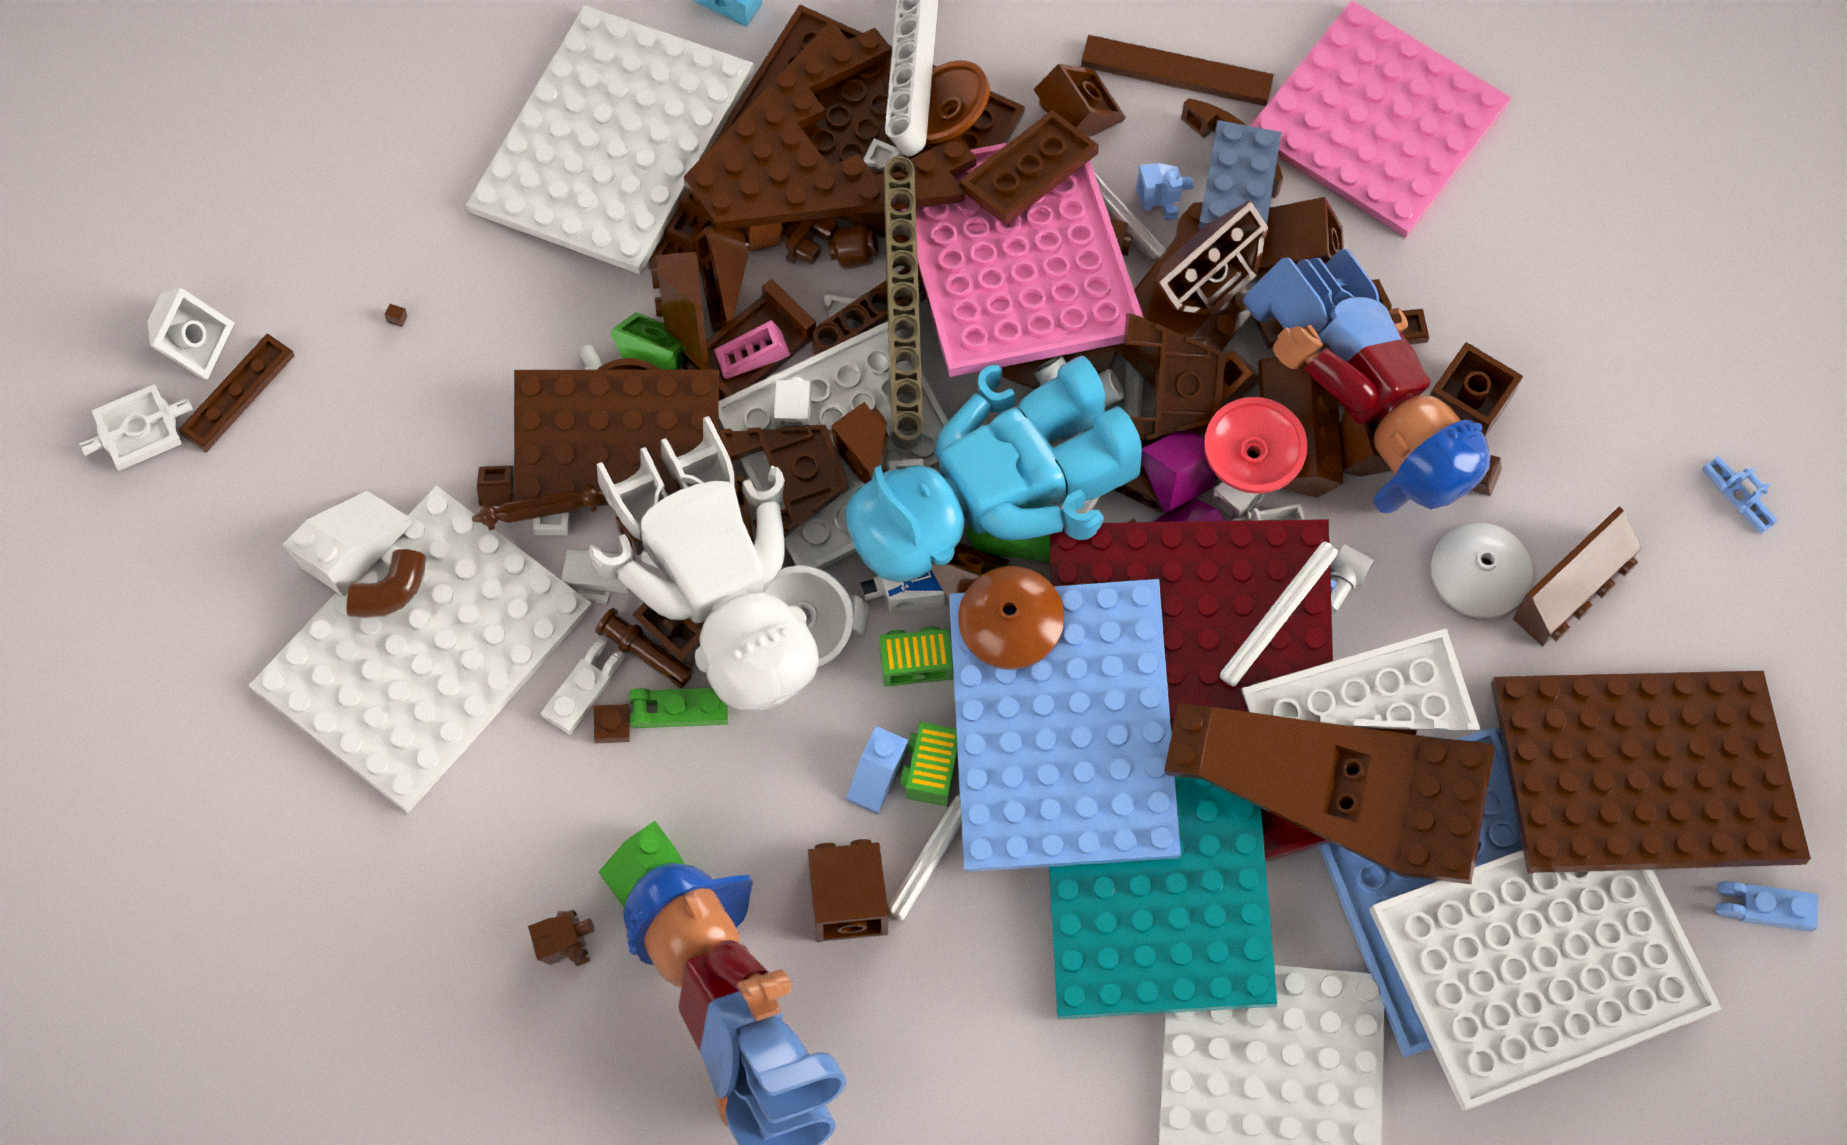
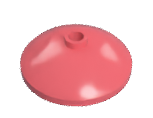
(1259, 427)

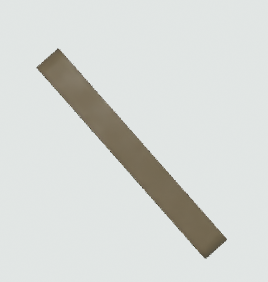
(902, 286)

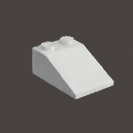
(346, 540)

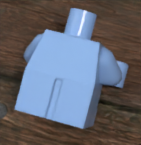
(1161, 186)

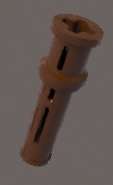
(631, 639)

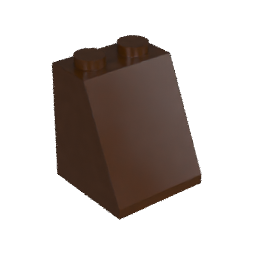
(1300, 233)
(848, 891)

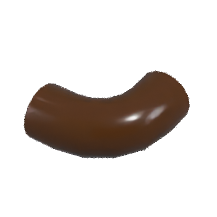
(392, 592)

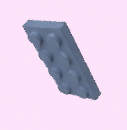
(1240, 170)

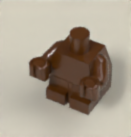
(561, 938)

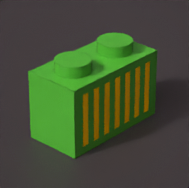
(916, 656)
(931, 765)

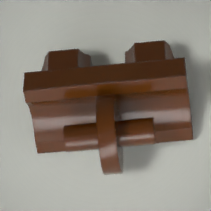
(800, 236)

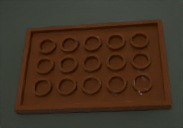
(606, 416)

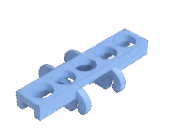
(1750, 500)

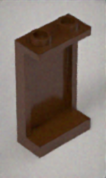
(773, 305)

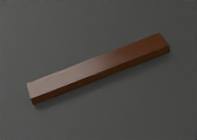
(1177, 70)

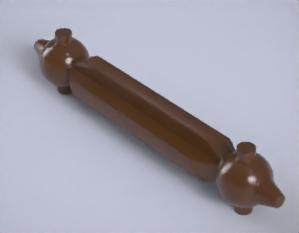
(539, 506)

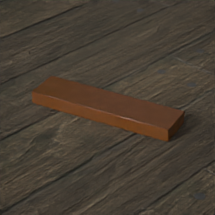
(236, 392)

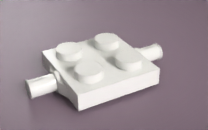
(136, 427)

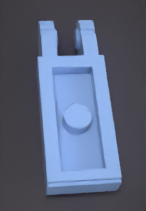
(1770, 906)

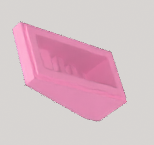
(758, 336)

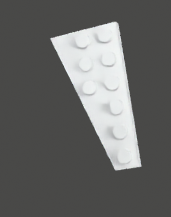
(1390, 687)

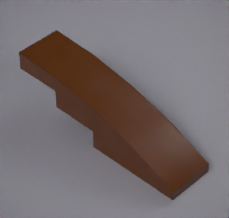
(681, 229)

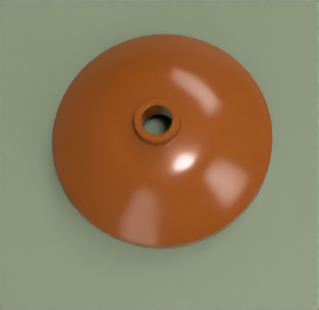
(956, 99)
(1014, 639)

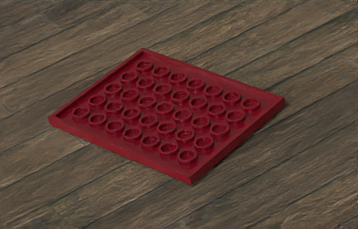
(1213, 594)

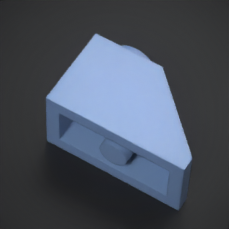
(877, 769)

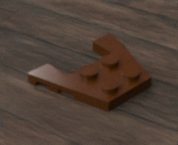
(1186, 379)
(807, 464)

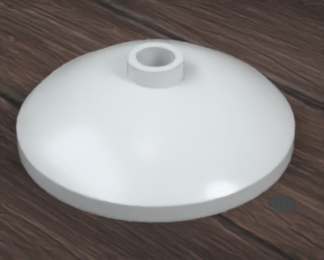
(1479, 588)
(824, 598)

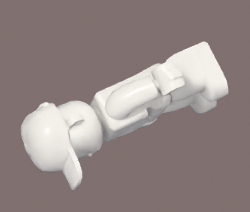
(750, 640)

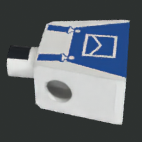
(906, 595)

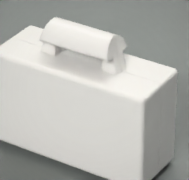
(581, 575)

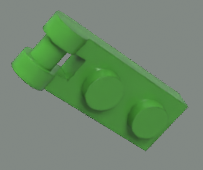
(677, 708)

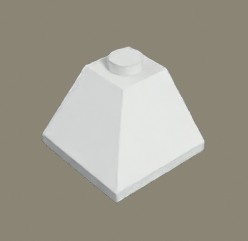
(188, 331)

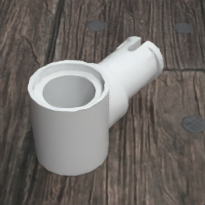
(1348, 571)

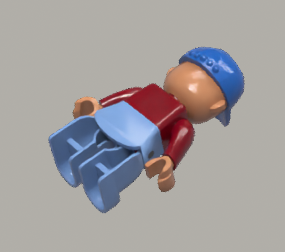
(1374, 373)
(756, 1063)

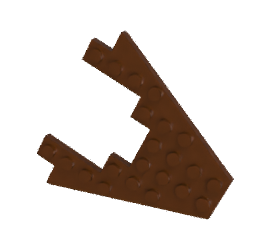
(774, 174)

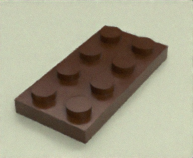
(1029, 167)

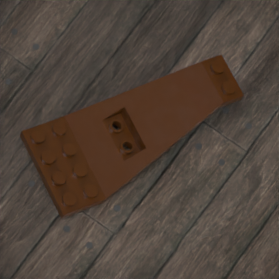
(1412, 799)

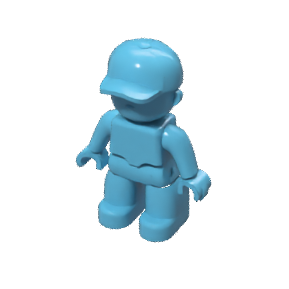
(999, 474)

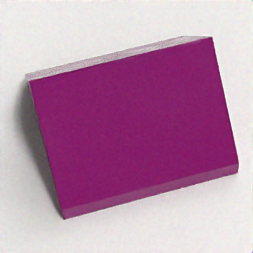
(1177, 468)

